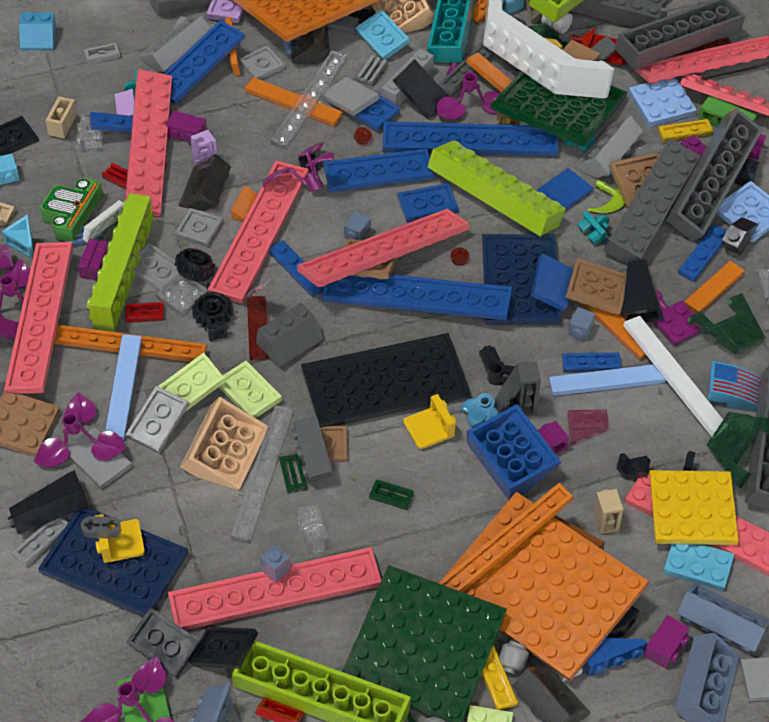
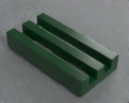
(295, 486)
(389, 497)

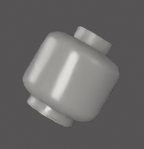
(513, 657)

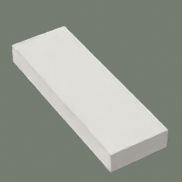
(103, 221)

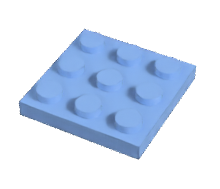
(662, 101)
(748, 203)

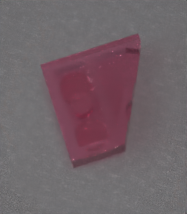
(586, 424)

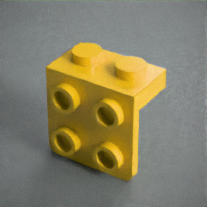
(431, 424)
(125, 546)

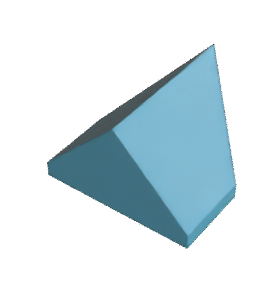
(20, 237)

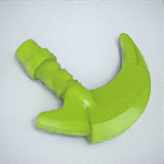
(616, 202)

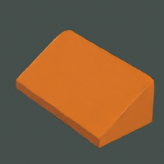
(243, 204)

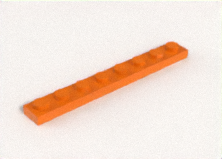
(111, 342)
(508, 539)

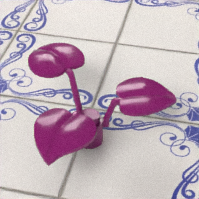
(451, 109)
(312, 178)
(15, 277)
(79, 411)
(147, 679)

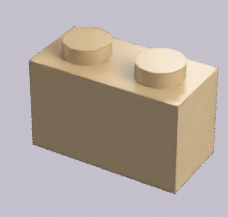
(61, 117)
(607, 511)

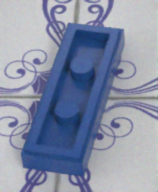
(590, 362)

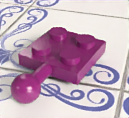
(675, 323)

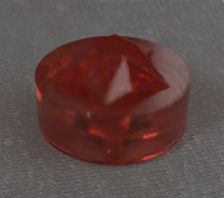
(362, 135)
(459, 256)

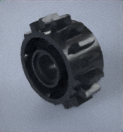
(194, 264)
(212, 308)

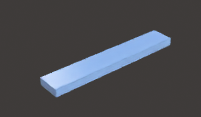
(605, 380)
(123, 385)

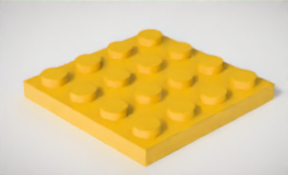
(693, 507)

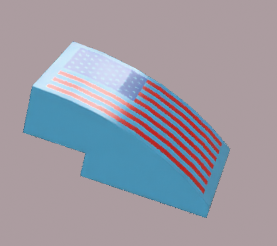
(733, 386)

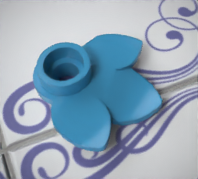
(477, 411)

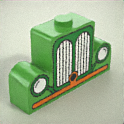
(71, 208)

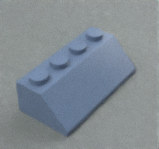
(723, 617)
(707, 680)
(214, 705)

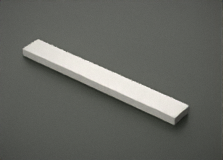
(674, 374)

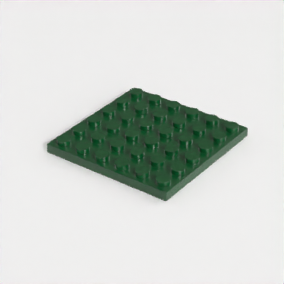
(561, 115)
(426, 643)

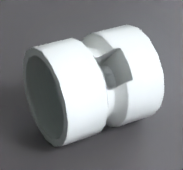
(561, 25)

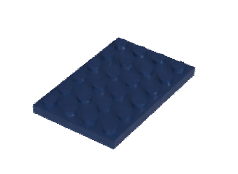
(512, 263)
(129, 582)

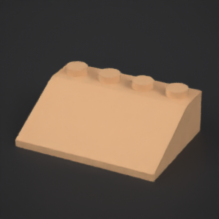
(407, 14)
(224, 445)

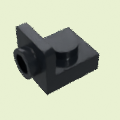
(633, 467)

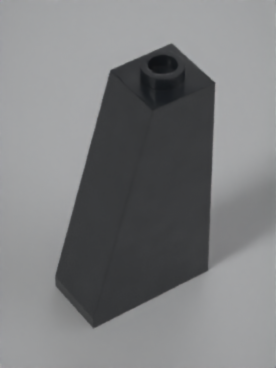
(641, 293)
(48, 504)

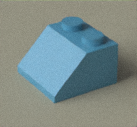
(37, 30)

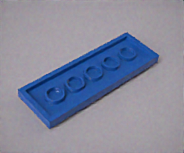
(202, 58)
(377, 170)

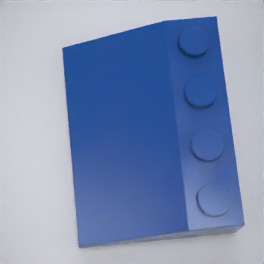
(512, 451)

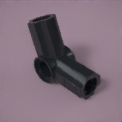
(495, 369)

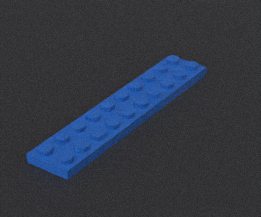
(480, 138)
(422, 295)

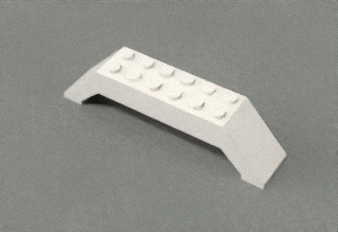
(543, 59)

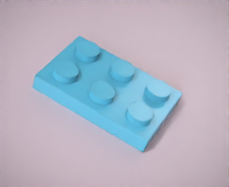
(382, 35)
(699, 564)

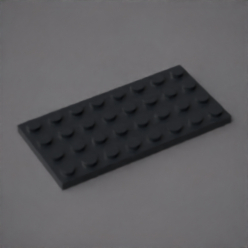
(384, 380)

